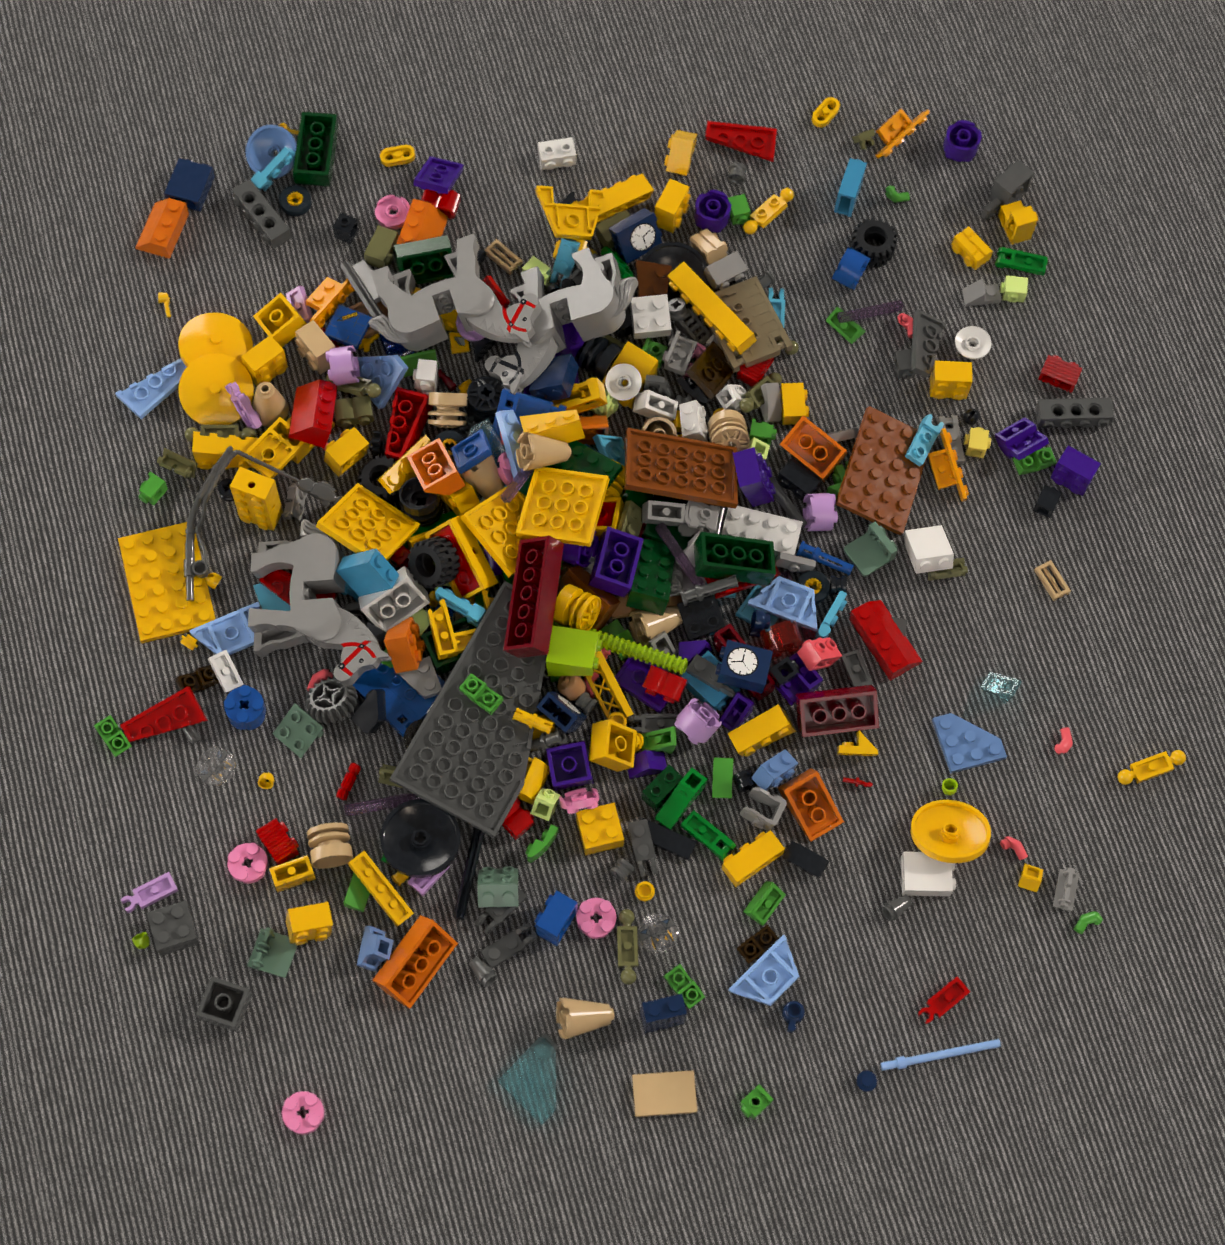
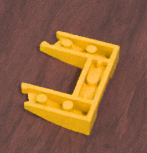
(446, 641)

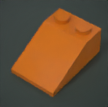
(813, 448)
(811, 804)

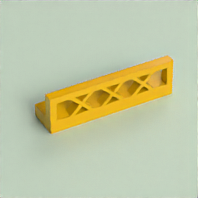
(612, 686)

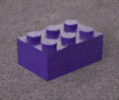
(754, 476)
(616, 562)

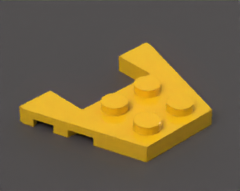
(571, 220)

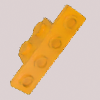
(896, 128)
(327, 298)
(945, 467)

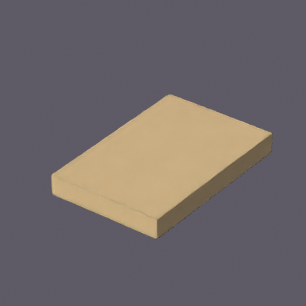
(664, 1093)

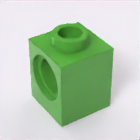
(740, 209)

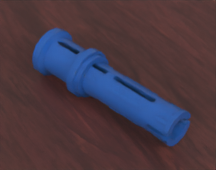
(816, 552)

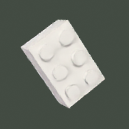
(395, 605)

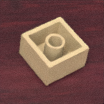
(313, 345)

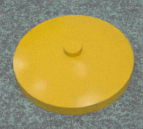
(214, 334)
(204, 391)
(950, 831)

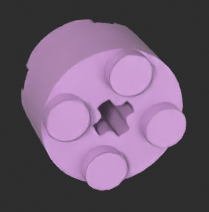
(343, 365)
(820, 511)
(698, 721)

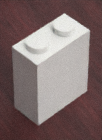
(928, 549)
(926, 876)

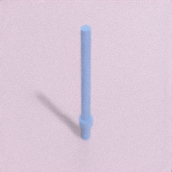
(902, 1062)

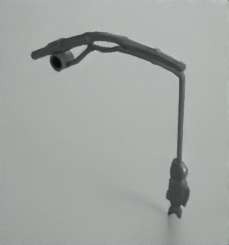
(319, 490)

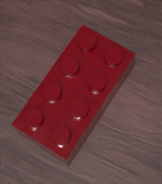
(837, 710)

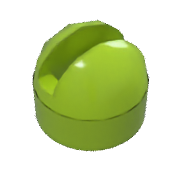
(947, 784)
(141, 940)

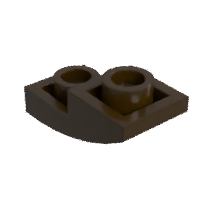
(199, 680)
(758, 944)

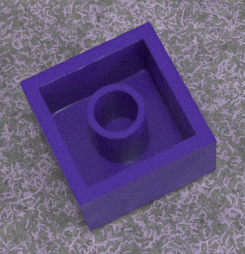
(1075, 471)
(569, 765)

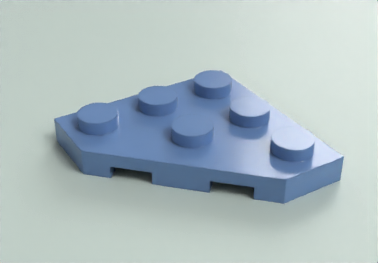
(384, 371)
(966, 744)

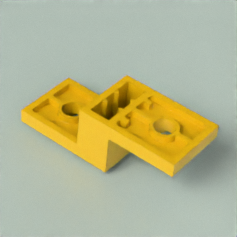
(285, 449)

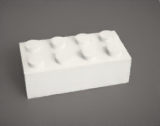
(763, 526)

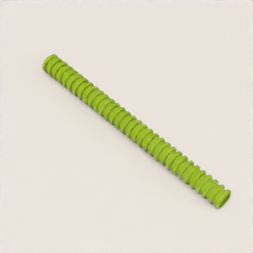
(640, 652)

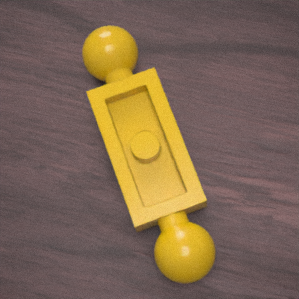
(768, 211)
(1151, 767)

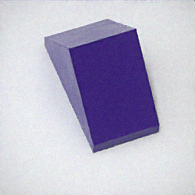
(691, 648)
(737, 711)
(647, 764)

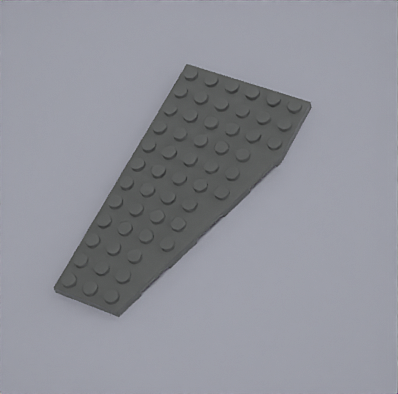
(463, 754)

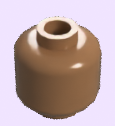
(571, 687)

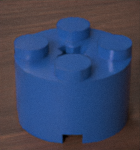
(851, 268)
(235, 708)

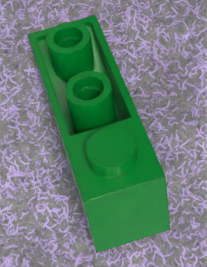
(681, 798)

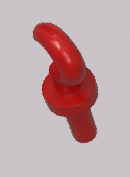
(857, 782)

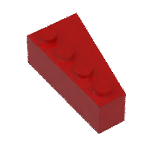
(407, 421)

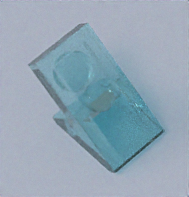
(1001, 685)

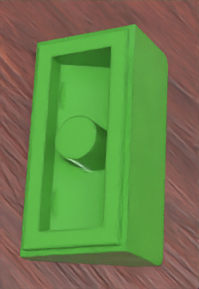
(849, 330)
(412, 360)
(356, 895)
(764, 902)

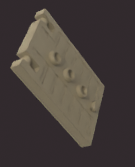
(757, 313)

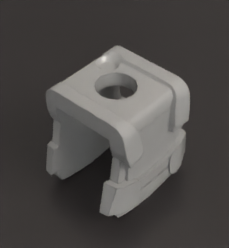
(699, 517)
(755, 817)

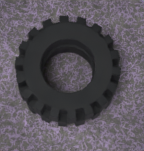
(878, 231)
(374, 469)
(422, 565)

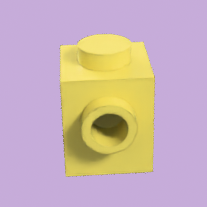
(977, 442)

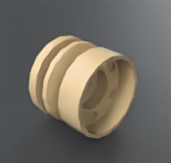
(447, 409)
(729, 429)
(329, 845)

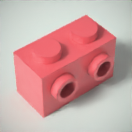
(819, 653)

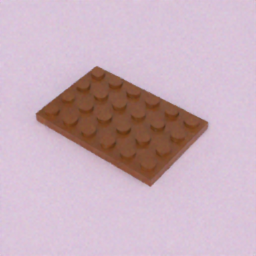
(680, 468)
(878, 477)

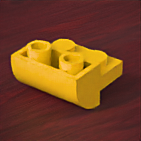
(535, 779)

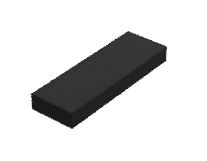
(671, 841)

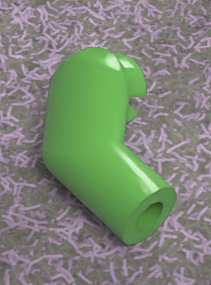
(896, 197)
(1087, 918)

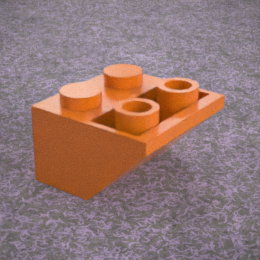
(405, 645)

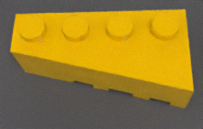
(210, 448)

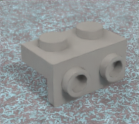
(679, 354)

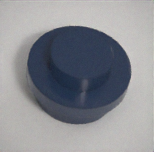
(866, 1081)

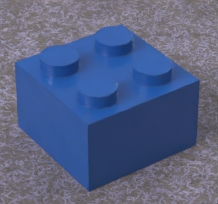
(556, 917)

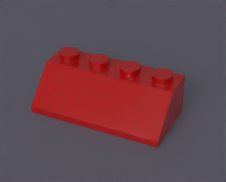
(313, 412)
(884, 638)

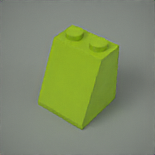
(573, 652)

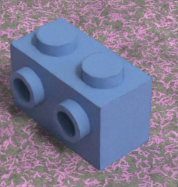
(775, 770)

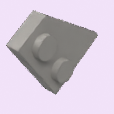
(424, 679)

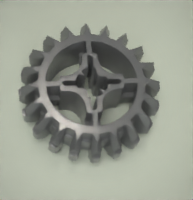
(320, 705)

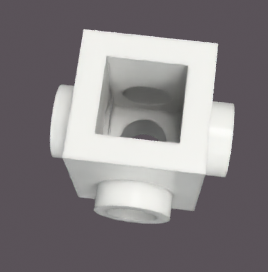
(731, 396)

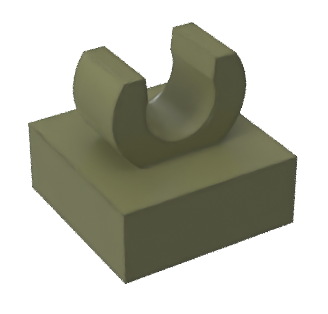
(863, 137)

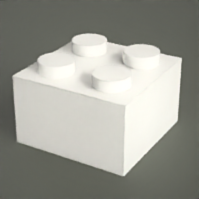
(650, 316)

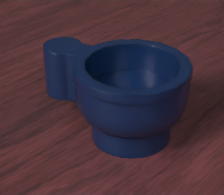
(759, 622)
(793, 1014)

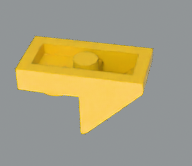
(862, 748)

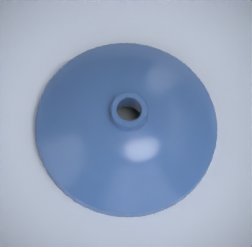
(264, 142)

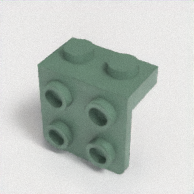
(871, 550)
(498, 887)

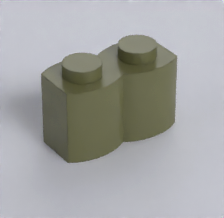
(353, 411)

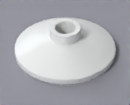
(975, 336)
(615, 378)

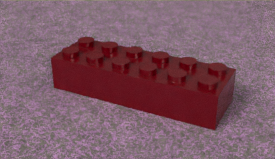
(533, 597)

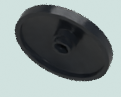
(673, 255)
(420, 839)

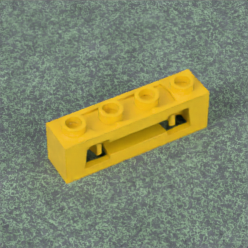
(591, 390)

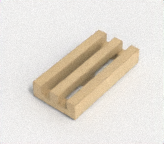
(512, 266)
(1046, 584)

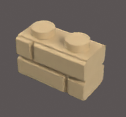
(709, 246)

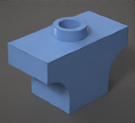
(374, 948)

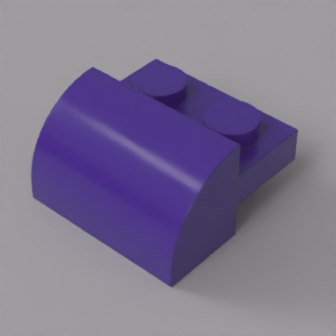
(1020, 439)
(805, 681)

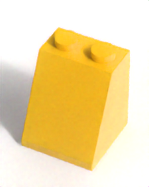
(639, 359)

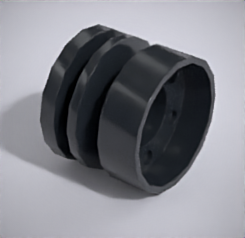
(598, 356)
(479, 405)
(418, 505)

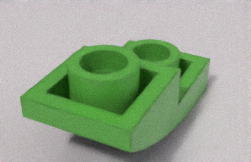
(1036, 461)
(480, 694)
(112, 736)
(722, 777)
(538, 848)
(682, 984)

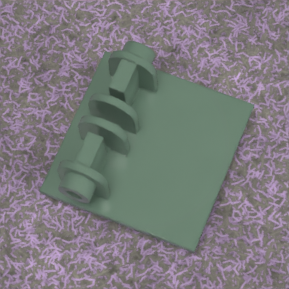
(298, 730)
(272, 953)

